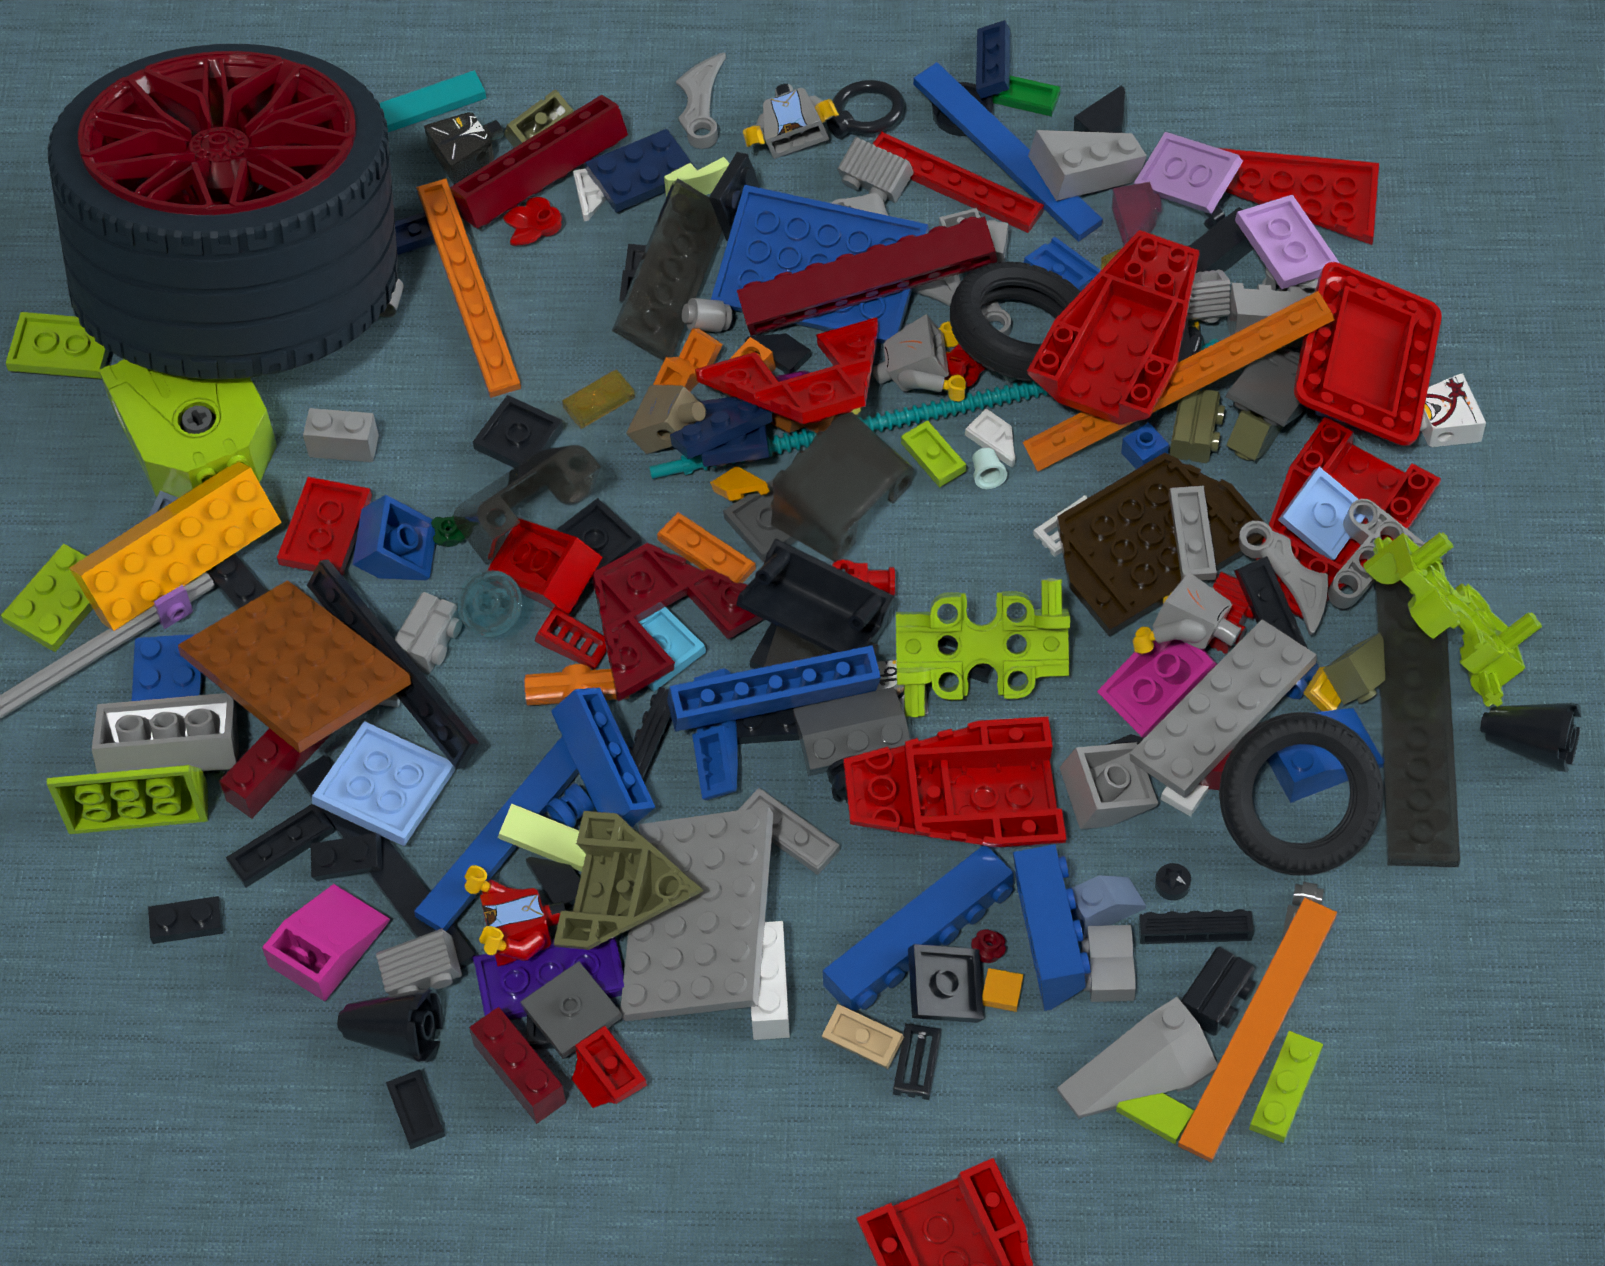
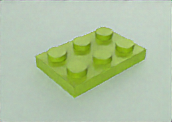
(54, 347)
(51, 602)

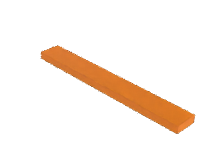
(468, 288)
(1257, 1030)

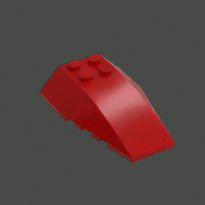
(963, 785)
(951, 1225)

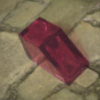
(1135, 209)

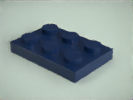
(636, 169)
(747, 447)

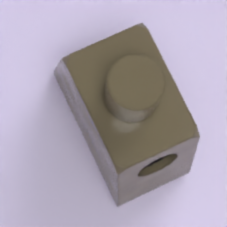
(663, 413)

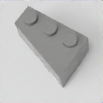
(1085, 161)

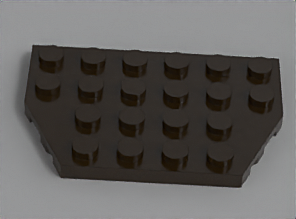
(1123, 539)

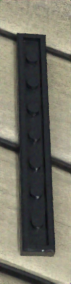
(420, 696)
(396, 878)

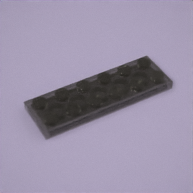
(669, 271)

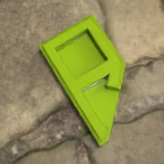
(1158, 1114)

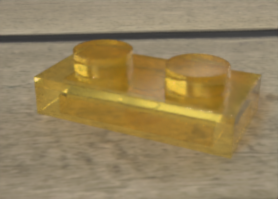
(598, 399)

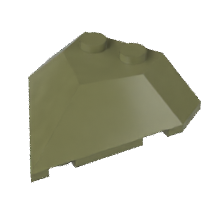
(619, 883)

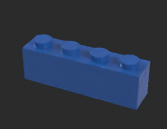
(602, 755)

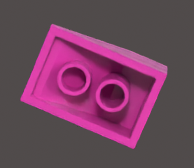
(1155, 682)

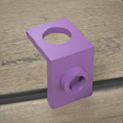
(173, 606)

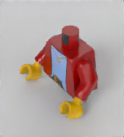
(513, 918)

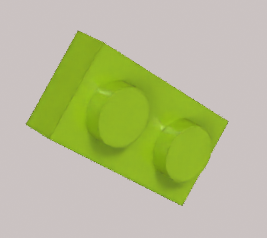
(933, 453)

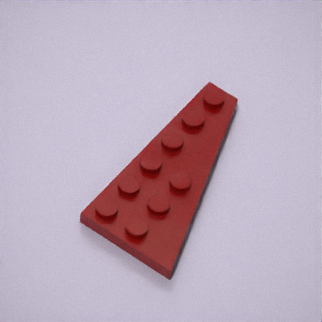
(1329, 190)

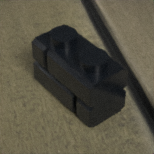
(1218, 990)

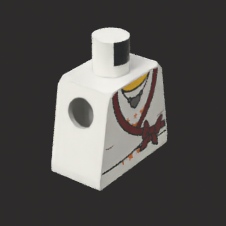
(1451, 414)

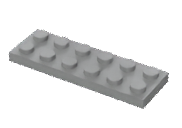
(1223, 708)

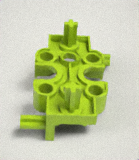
(1489, 644)
(922, 662)

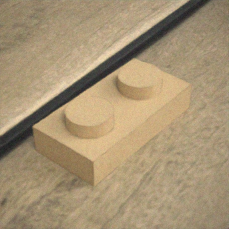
(862, 1036)

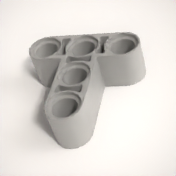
(1352, 572)

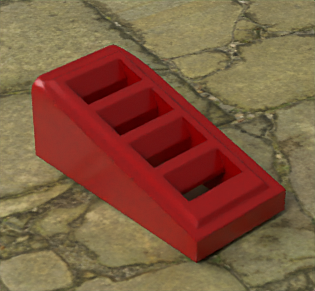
(556, 644)

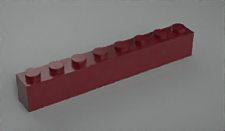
(867, 275)

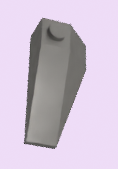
(1151, 1058)

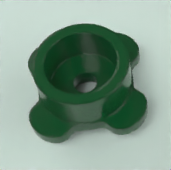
(443, 537)

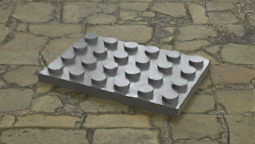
(711, 945)

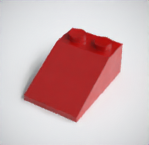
(546, 564)

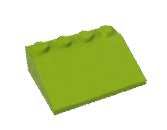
(131, 798)

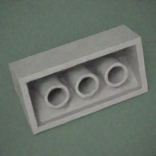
(167, 733)

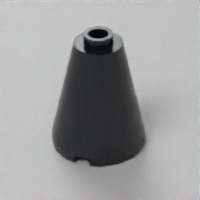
(1535, 731)
(395, 1023)

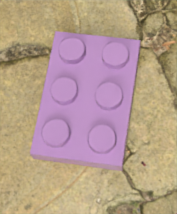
(1189, 172)
(1285, 240)

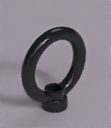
(845, 123)

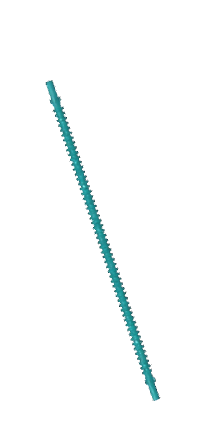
(879, 422)

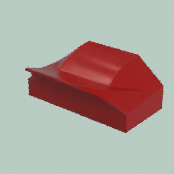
(605, 1070)

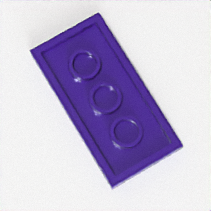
(515, 981)

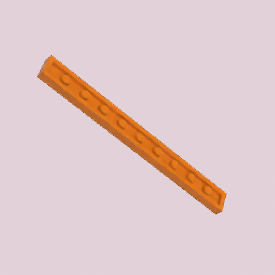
(1190, 376)

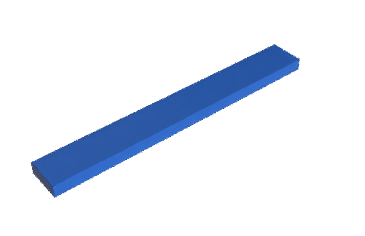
(1003, 148)
(543, 784)

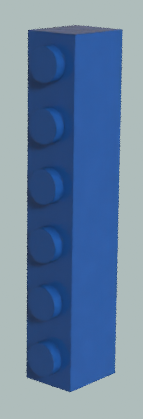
(773, 688)
(927, 920)

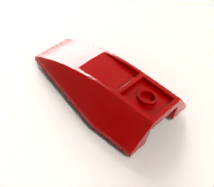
(1121, 332)
(1364, 476)

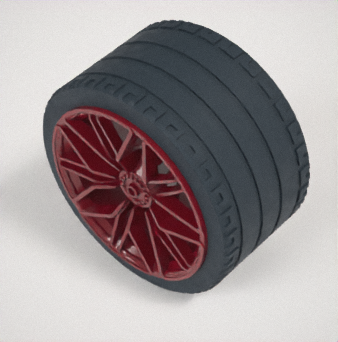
(225, 210)

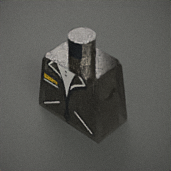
(462, 144)

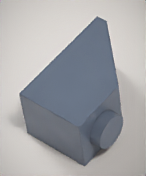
(1105, 901)

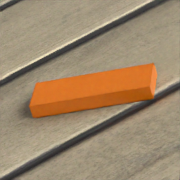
(705, 549)

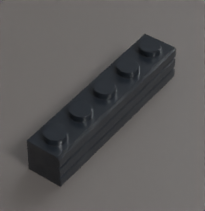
(652, 734)
(1195, 927)

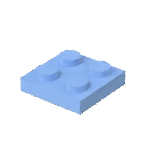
(1319, 513)

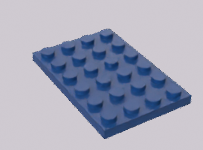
(789, 232)

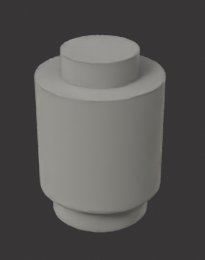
(707, 315)

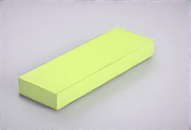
(542, 836)

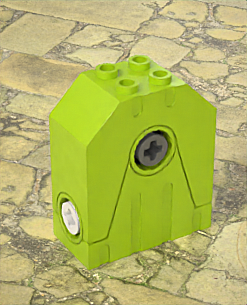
(188, 425)

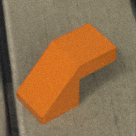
(697, 352)

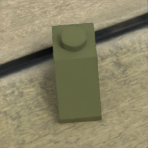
(1252, 435)
(1358, 670)

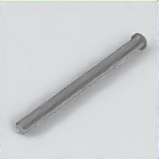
(90, 652)

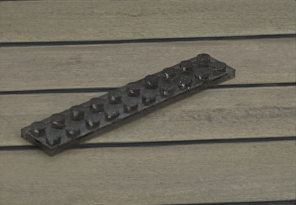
(1416, 737)

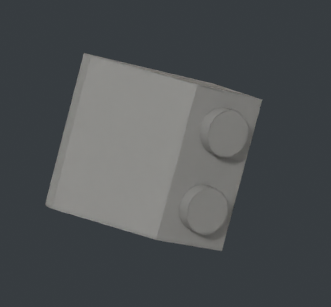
(1106, 785)

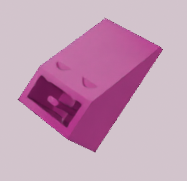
(323, 940)

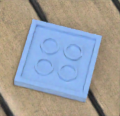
(383, 783)

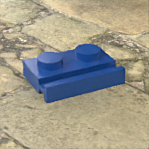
(1064, 262)

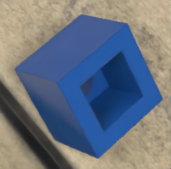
(1143, 445)

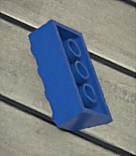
(1050, 925)

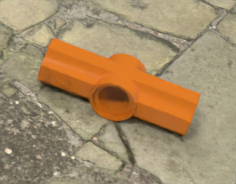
(555, 687)

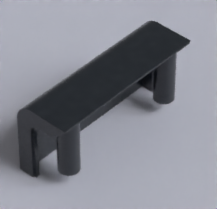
(816, 600)

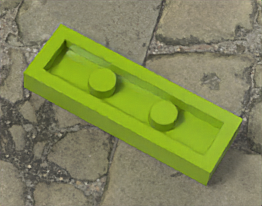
(1286, 1086)

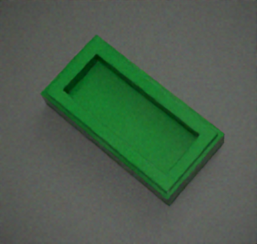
(1029, 96)

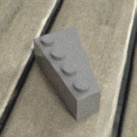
(1253, 305)

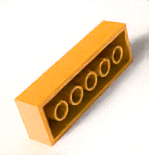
(175, 545)

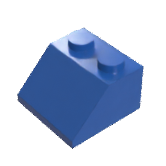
(394, 541)

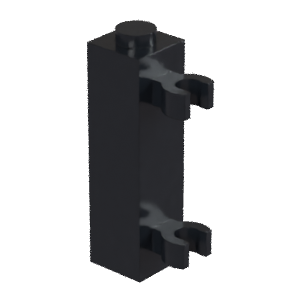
(1223, 242)

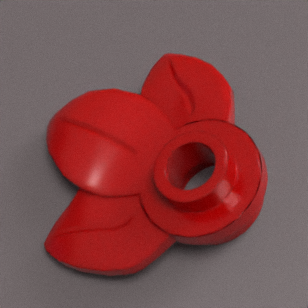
(533, 221)

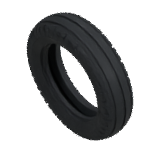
(997, 282)
(1363, 806)

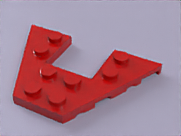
(807, 396)

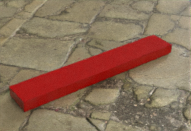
(964, 185)

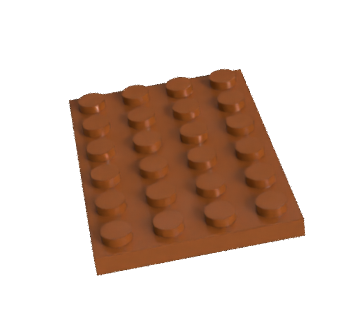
(294, 665)

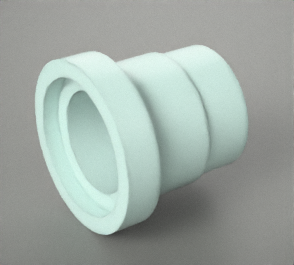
(988, 469)

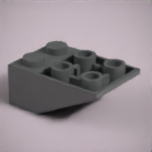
(1269, 387)

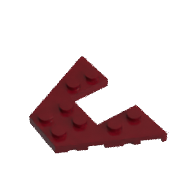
(640, 587)

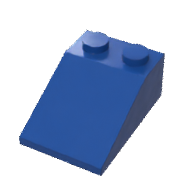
(1310, 768)

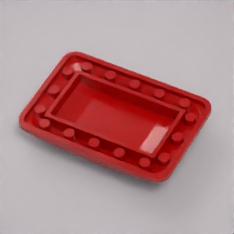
(1374, 356)

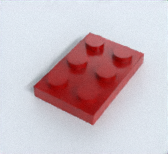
(323, 525)

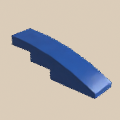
(716, 753)

